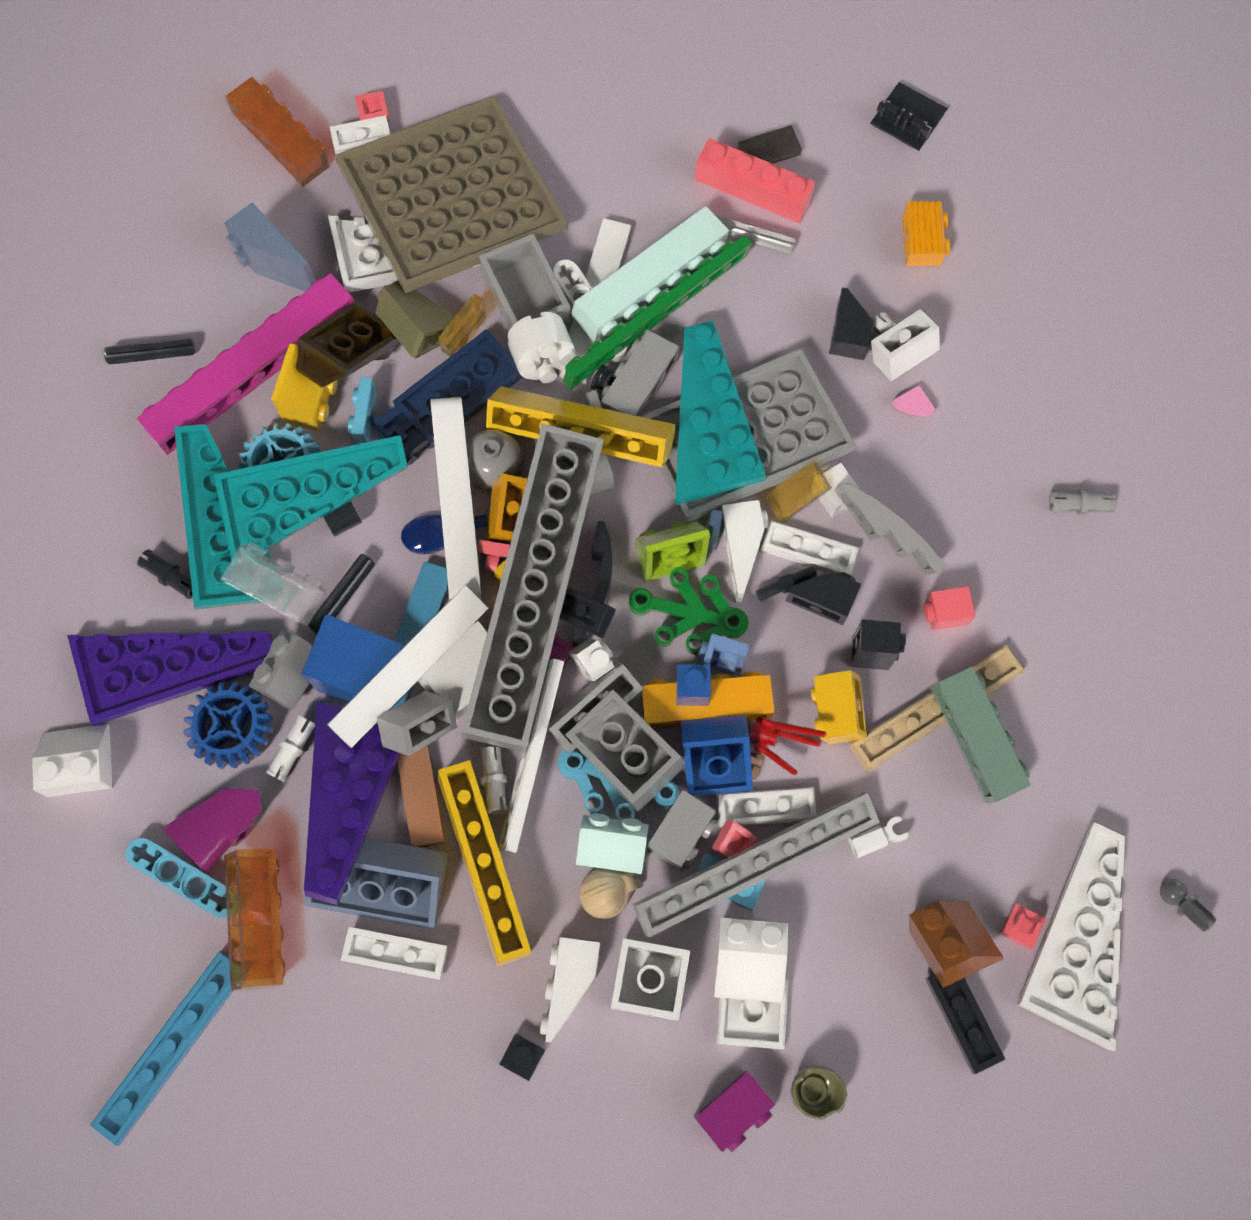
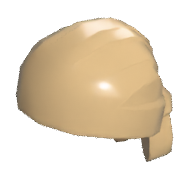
(607, 892)

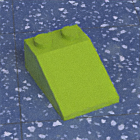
(672, 548)

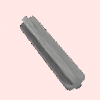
(759, 235)

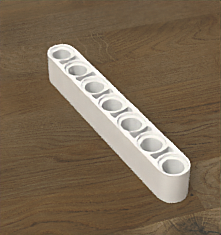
(455, 496)

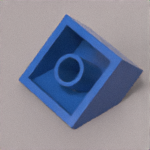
(717, 755)

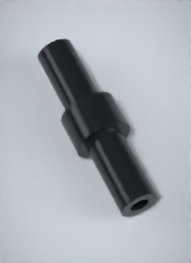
(785, 581)

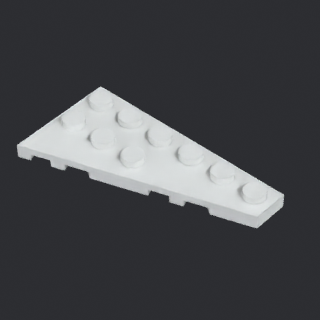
(360, 255)

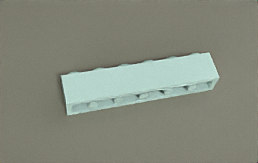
(649, 274)

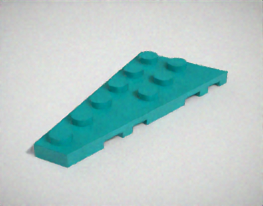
(714, 433)
(286, 495)
(203, 519)

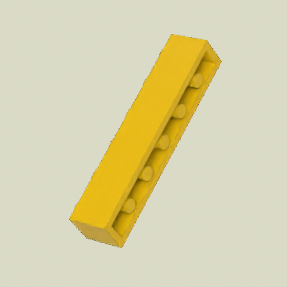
(623, 434)
(483, 864)

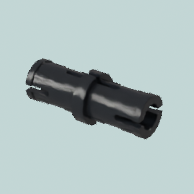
(166, 573)

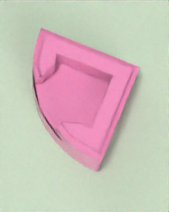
(914, 403)

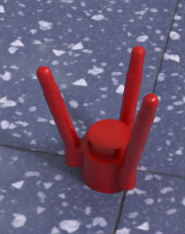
(767, 732)

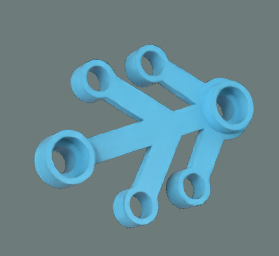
(586, 768)

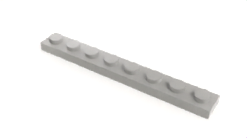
(755, 864)

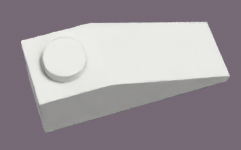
(743, 531)

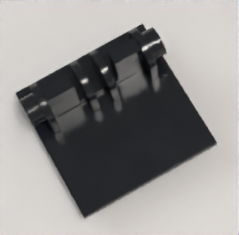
(908, 116)

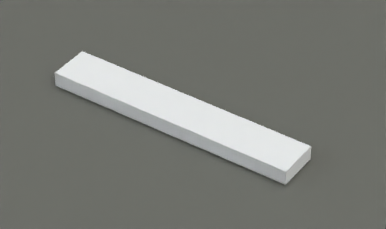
(605, 261)
(407, 666)
(530, 760)

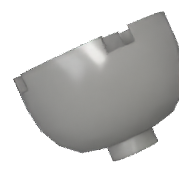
(491, 455)

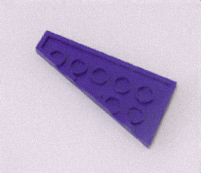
(151, 668)
(343, 803)

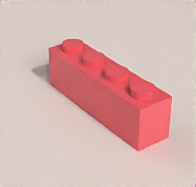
(754, 180)

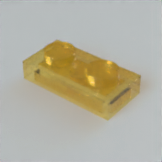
(458, 331)

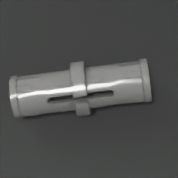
(1082, 502)

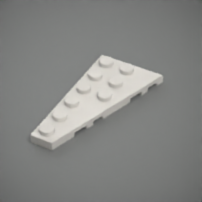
(1080, 953)

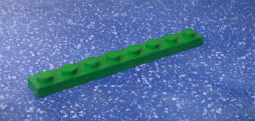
(648, 317)

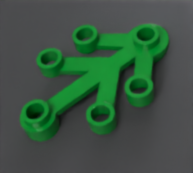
(693, 613)

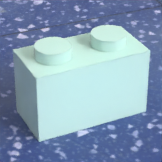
(612, 843)

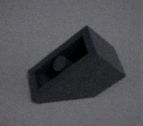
(851, 328)
(826, 595)

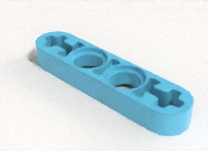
(181, 881)

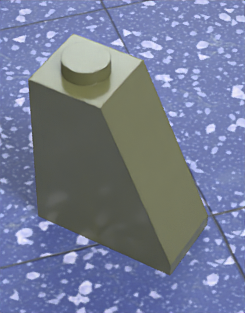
(412, 318)

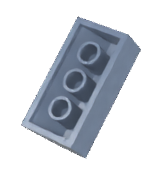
(393, 884)

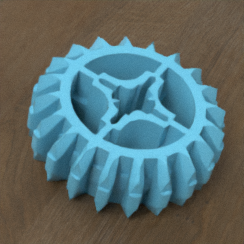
(272, 439)

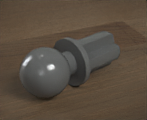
(1175, 893)

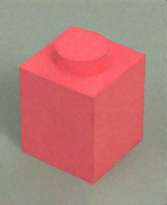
(949, 608)

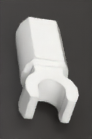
(875, 838)

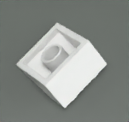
(73, 761)
(751, 960)

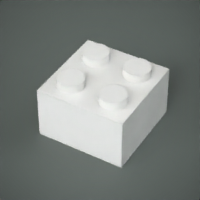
(650, 979)

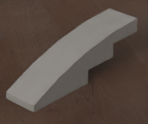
(881, 521)

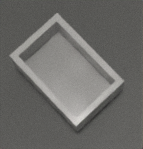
(523, 281)

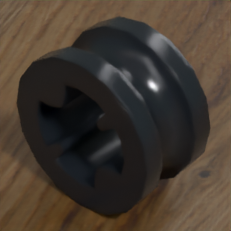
(602, 378)

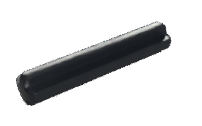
(149, 351)
(342, 591)

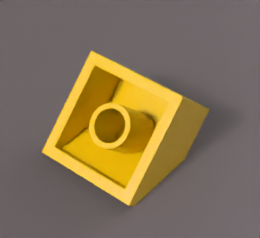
(298, 398)

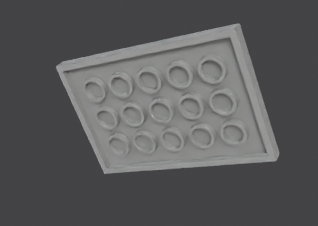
(788, 421)

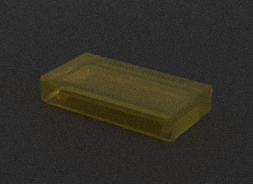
(798, 492)

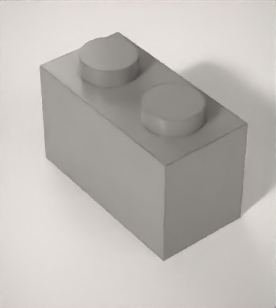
(280, 672)
(416, 722)
(682, 830)

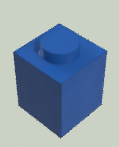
(693, 685)

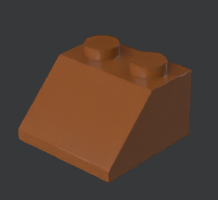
(952, 940)

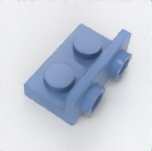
(724, 653)

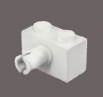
(903, 344)

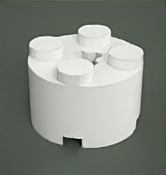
(540, 346)

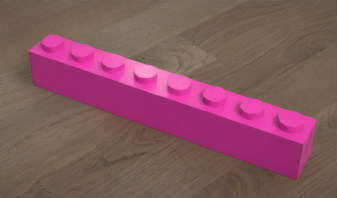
(242, 366)

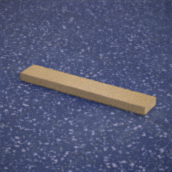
(926, 714)

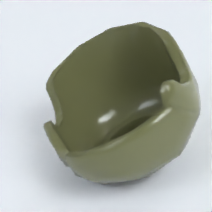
(818, 1092)

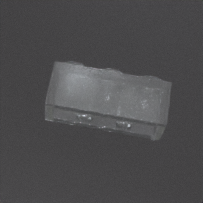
(274, 583)

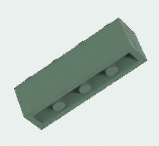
(980, 735)

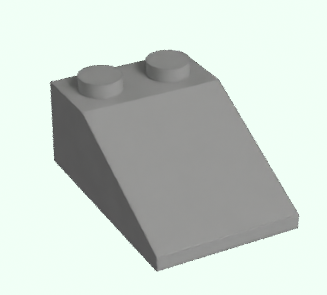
(625, 750)

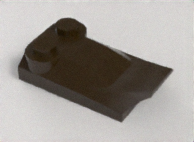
(343, 345)

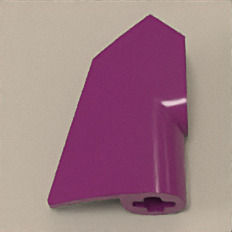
(215, 825)

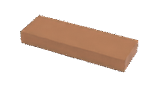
(420, 798)

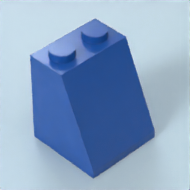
(346, 658)

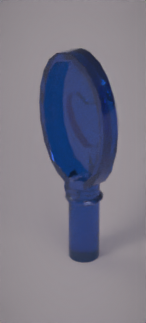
(425, 533)

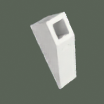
(574, 974)

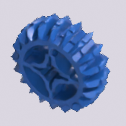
(219, 734)

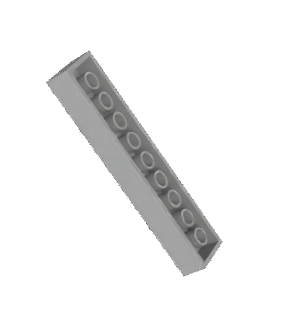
(532, 589)

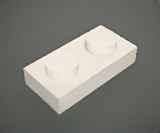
(358, 133)

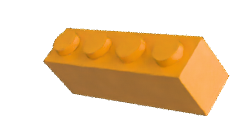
(729, 697)

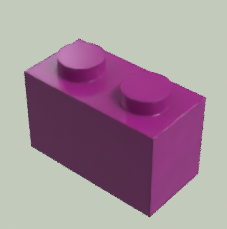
(735, 1112)

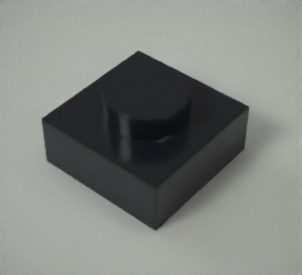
(522, 1057)

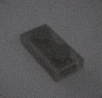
(773, 146)

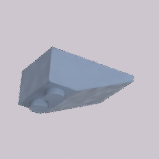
(266, 249)

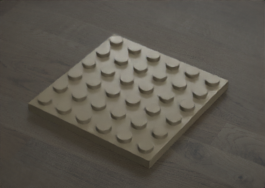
(449, 192)

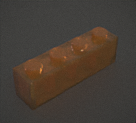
(277, 130)
(254, 919)

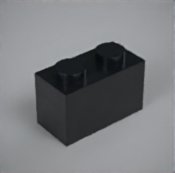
(877, 644)

